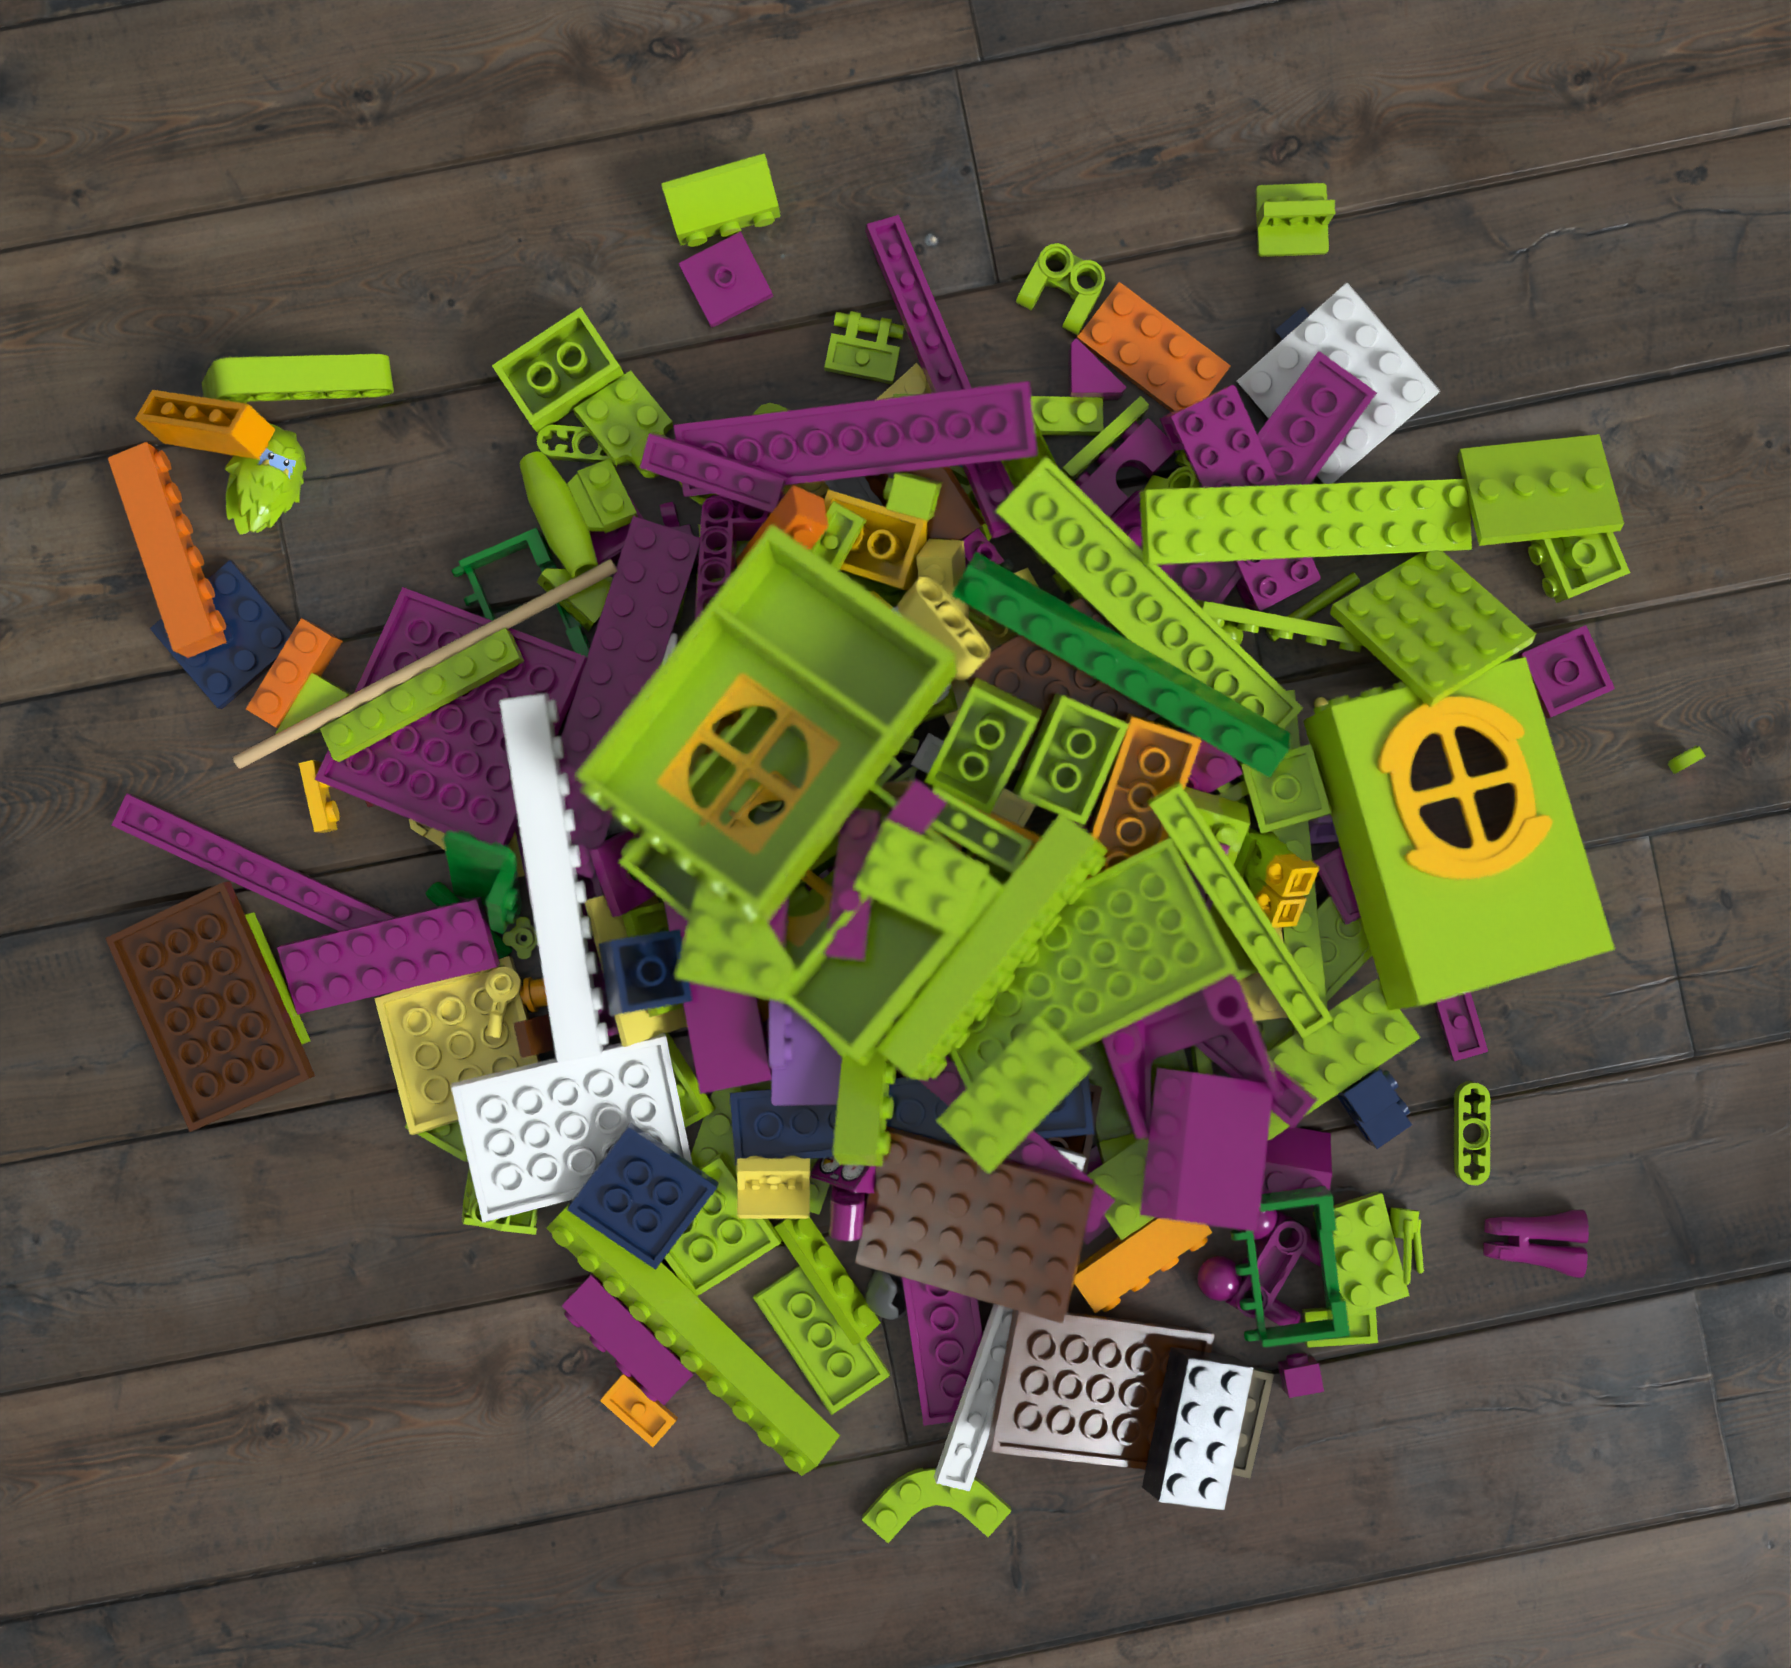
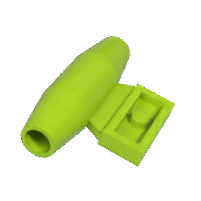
(570, 510)

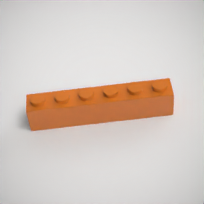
(168, 550)

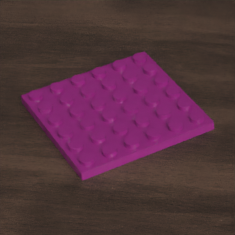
(454, 761)

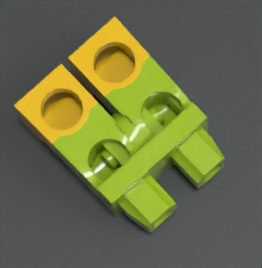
(1275, 877)

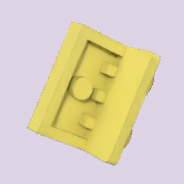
(773, 1188)

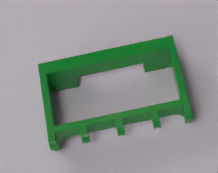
(544, 560)
(1337, 1322)

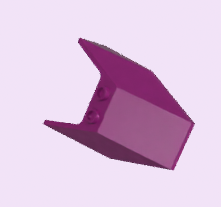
(1187, 1022)

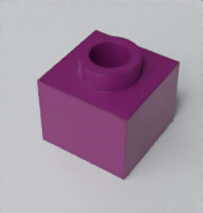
(1300, 1375)

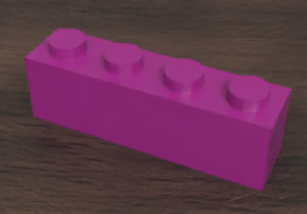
(627, 1340)

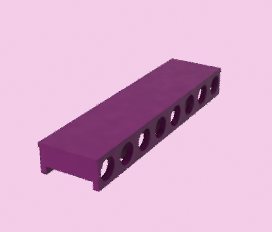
(723, 1031)

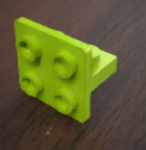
(1293, 219)

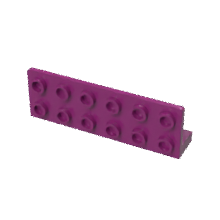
(1229, 454)

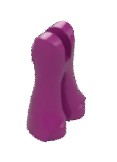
(1566, 1226)

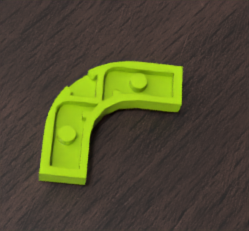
(919, 1490)

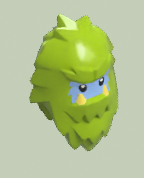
(267, 486)

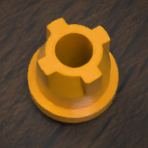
(533, 994)

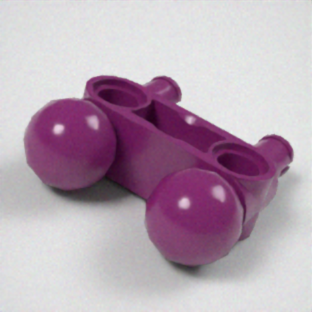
(1275, 1262)

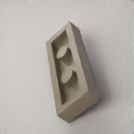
(1252, 1422)

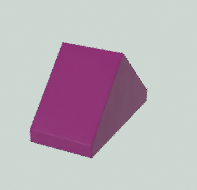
(1090, 377)

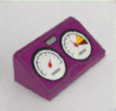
(849, 1177)

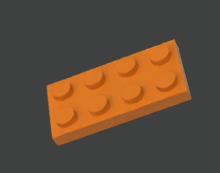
(1152, 351)

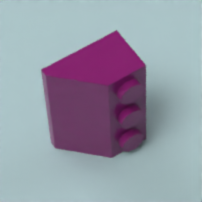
(1298, 1160)

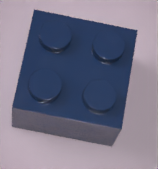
(643, 971)

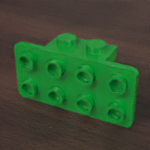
(486, 873)

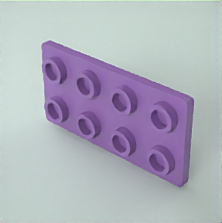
(801, 1060)

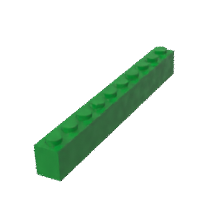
(1122, 665)

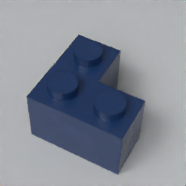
(1376, 1107)

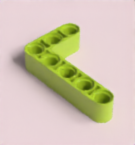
(298, 378)

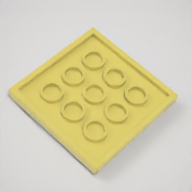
(440, 1038)

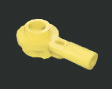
(502, 986)

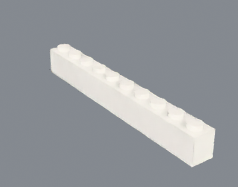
(553, 876)

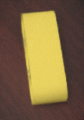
(938, 616)

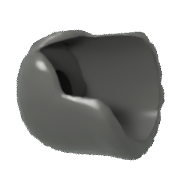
(883, 1297)

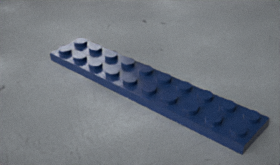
(810, 1129)

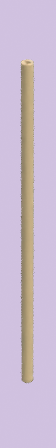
(421, 665)

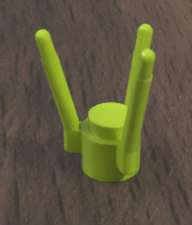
(1407, 1225)

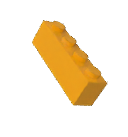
(205, 424)
(1131, 1261)

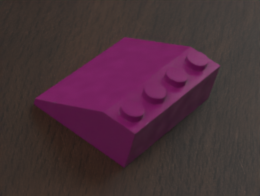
(1207, 1149)

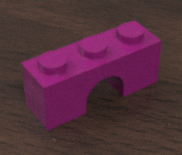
(1143, 449)

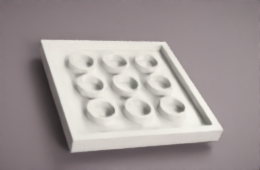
(1364, 347)

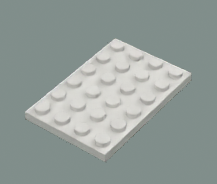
(550, 1123)

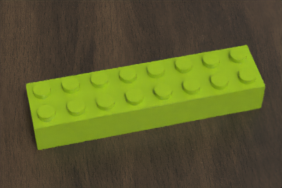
(993, 950)

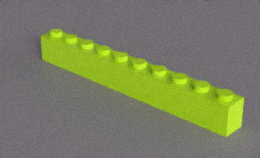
(702, 1344)

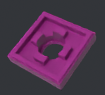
(618, 887)

